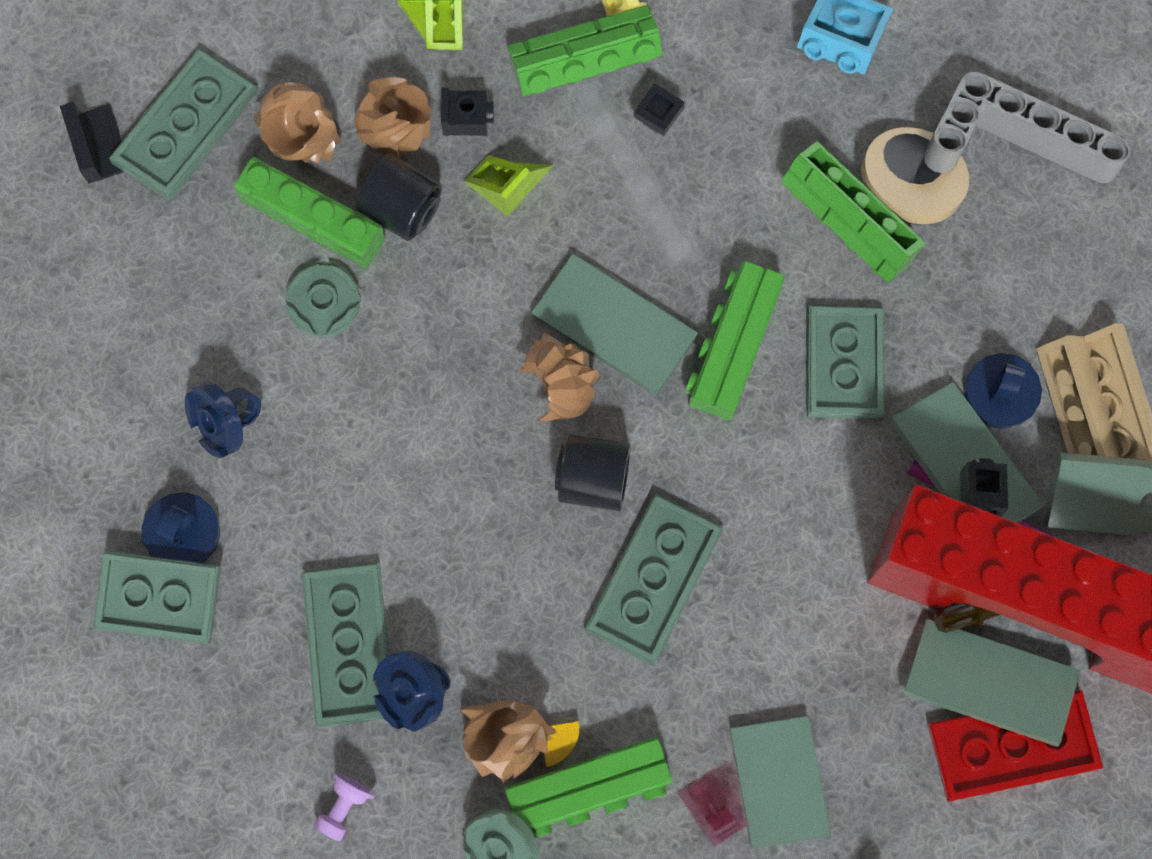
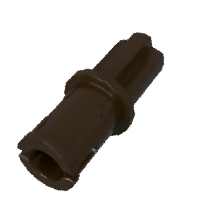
(961, 616)

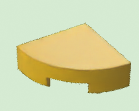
(562, 743)

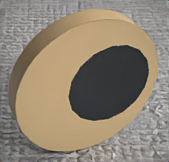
(903, 182)

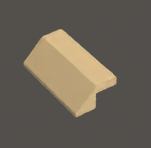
(1098, 394)

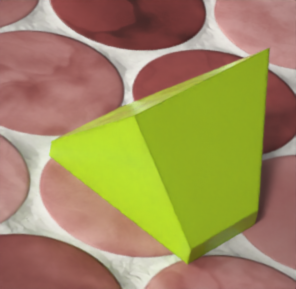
(437, 21)
(505, 181)

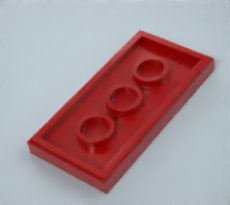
(986, 759)

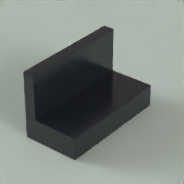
(93, 140)

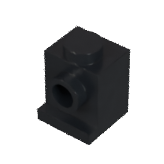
(461, 123)
(989, 477)

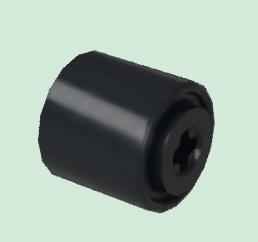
(399, 197)
(593, 472)

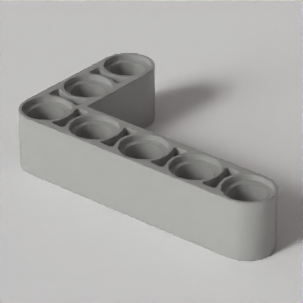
(1027, 123)

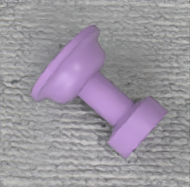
(349, 792)

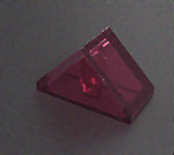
(713, 810)

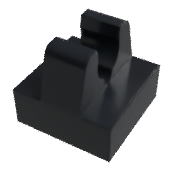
(659, 109)

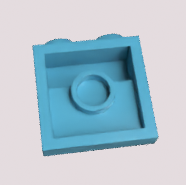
(845, 32)

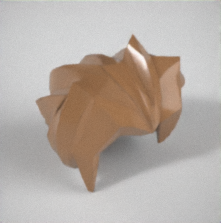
(393, 116)
(297, 123)
(563, 376)
(504, 737)

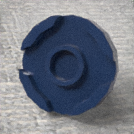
(1003, 390)
(217, 416)
(181, 528)
(410, 690)

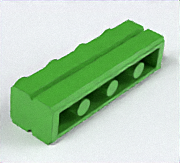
(585, 50)
(310, 212)
(852, 212)
(736, 340)
(591, 785)

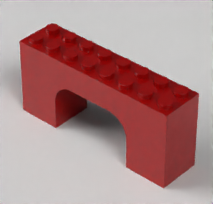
(957, 553)

